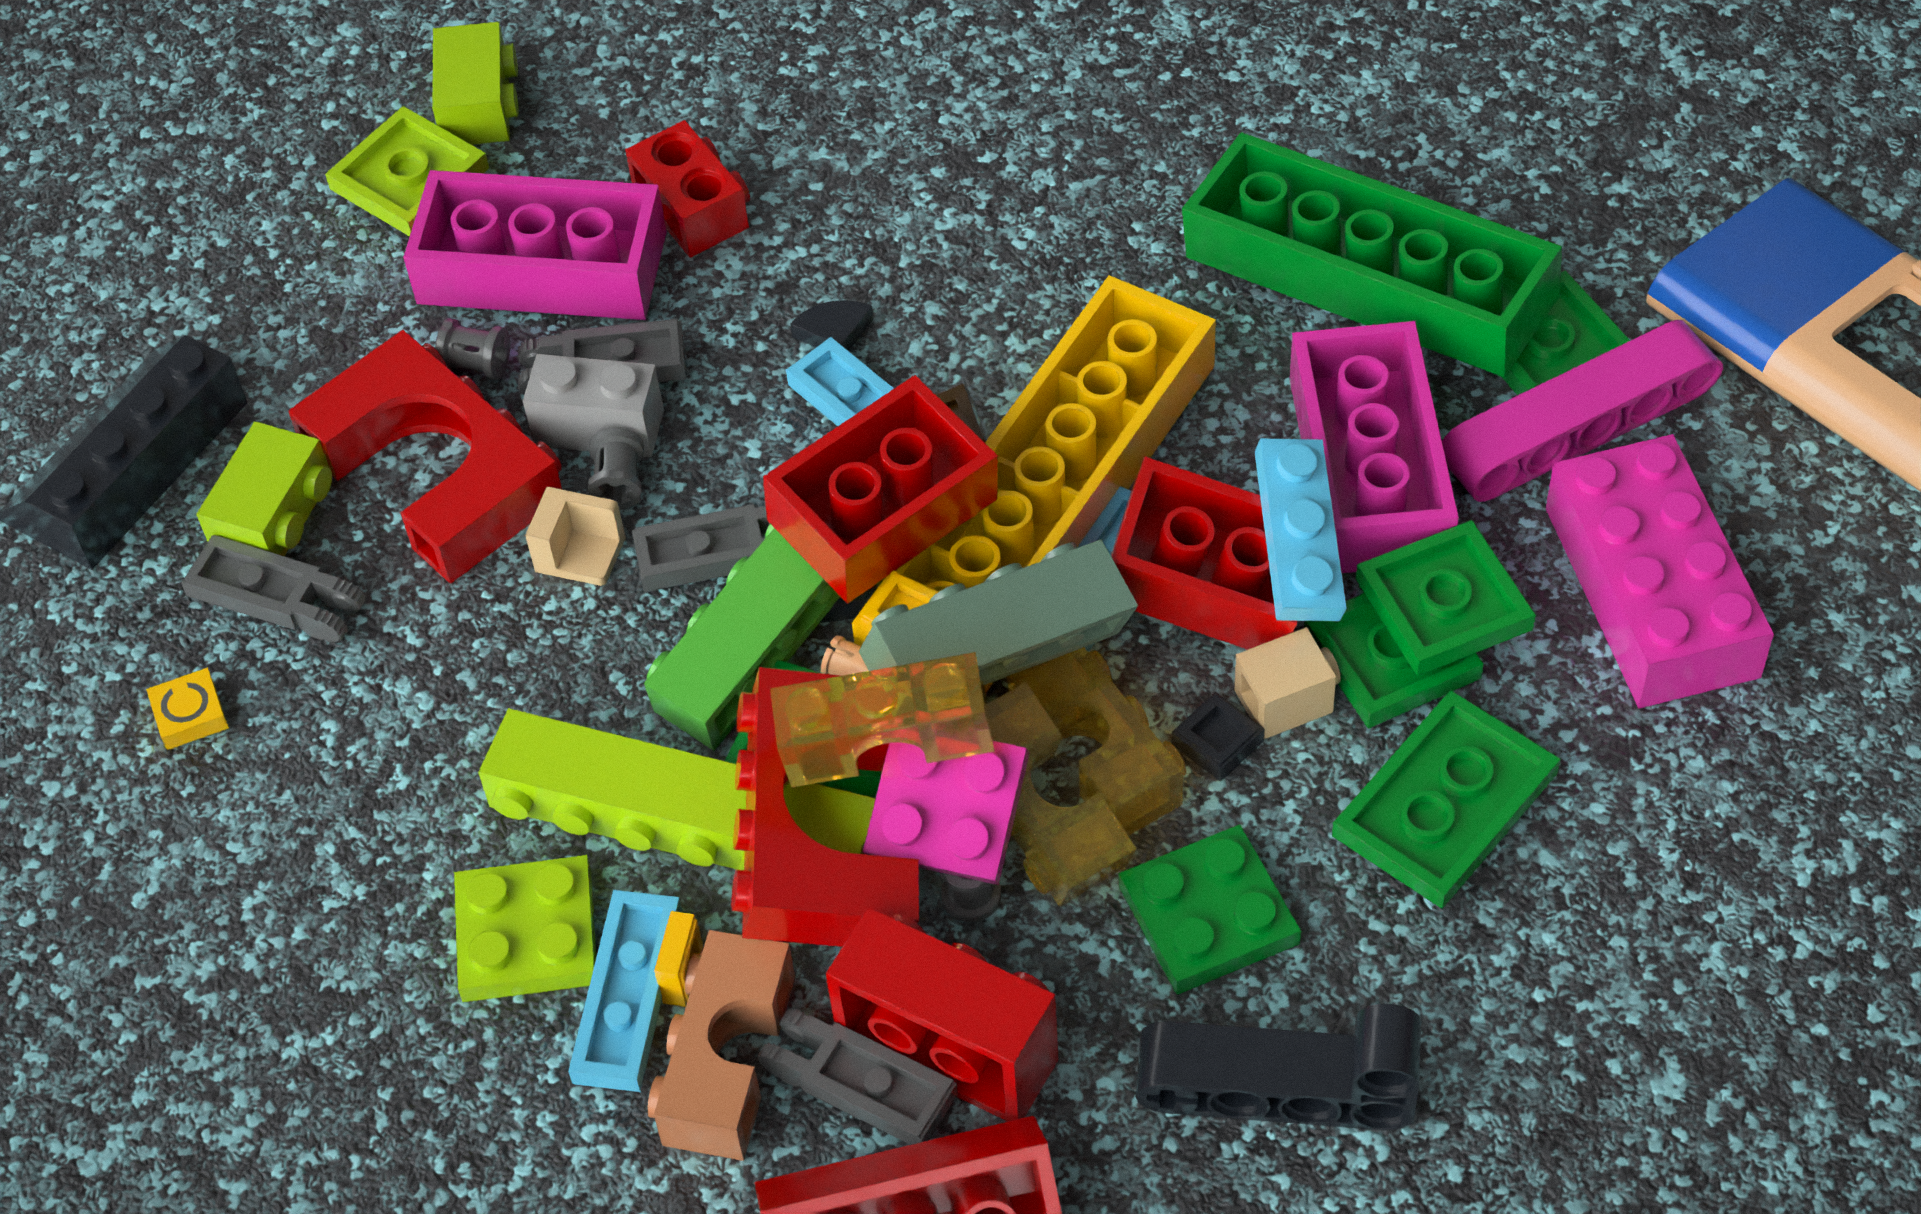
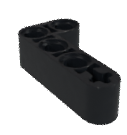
(1286, 1074)

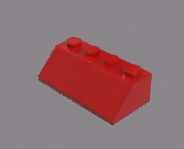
(970, 1172)

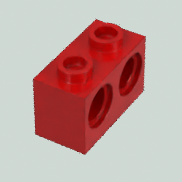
(697, 193)

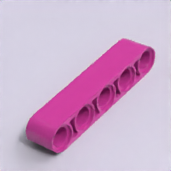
(1580, 410)

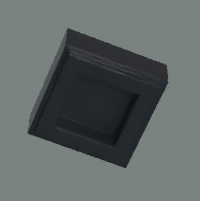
(1217, 736)

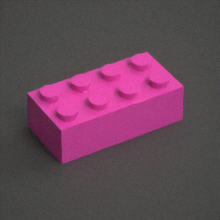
(536, 244)
(1379, 432)
(1658, 571)

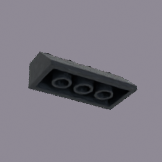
(128, 451)

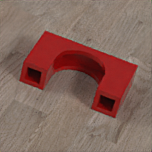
(411, 391)
(789, 881)

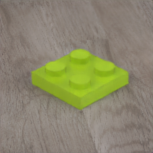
(393, 164)
(524, 928)

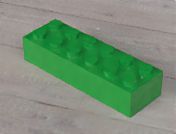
(1373, 252)

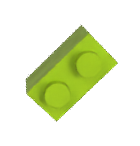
(473, 83)
(267, 490)

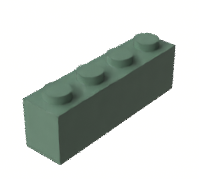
(1012, 617)

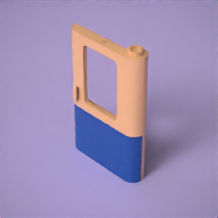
(1776, 292)

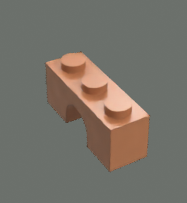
(732, 991)

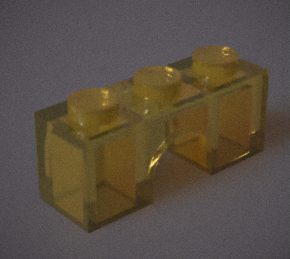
(922, 703)
(1132, 768)
(1063, 846)

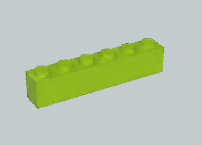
(645, 792)

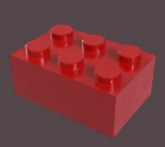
(881, 488)
(1198, 556)
(947, 1011)

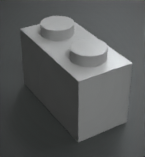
(580, 396)

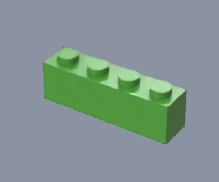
(756, 618)

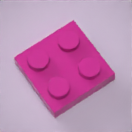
(948, 811)

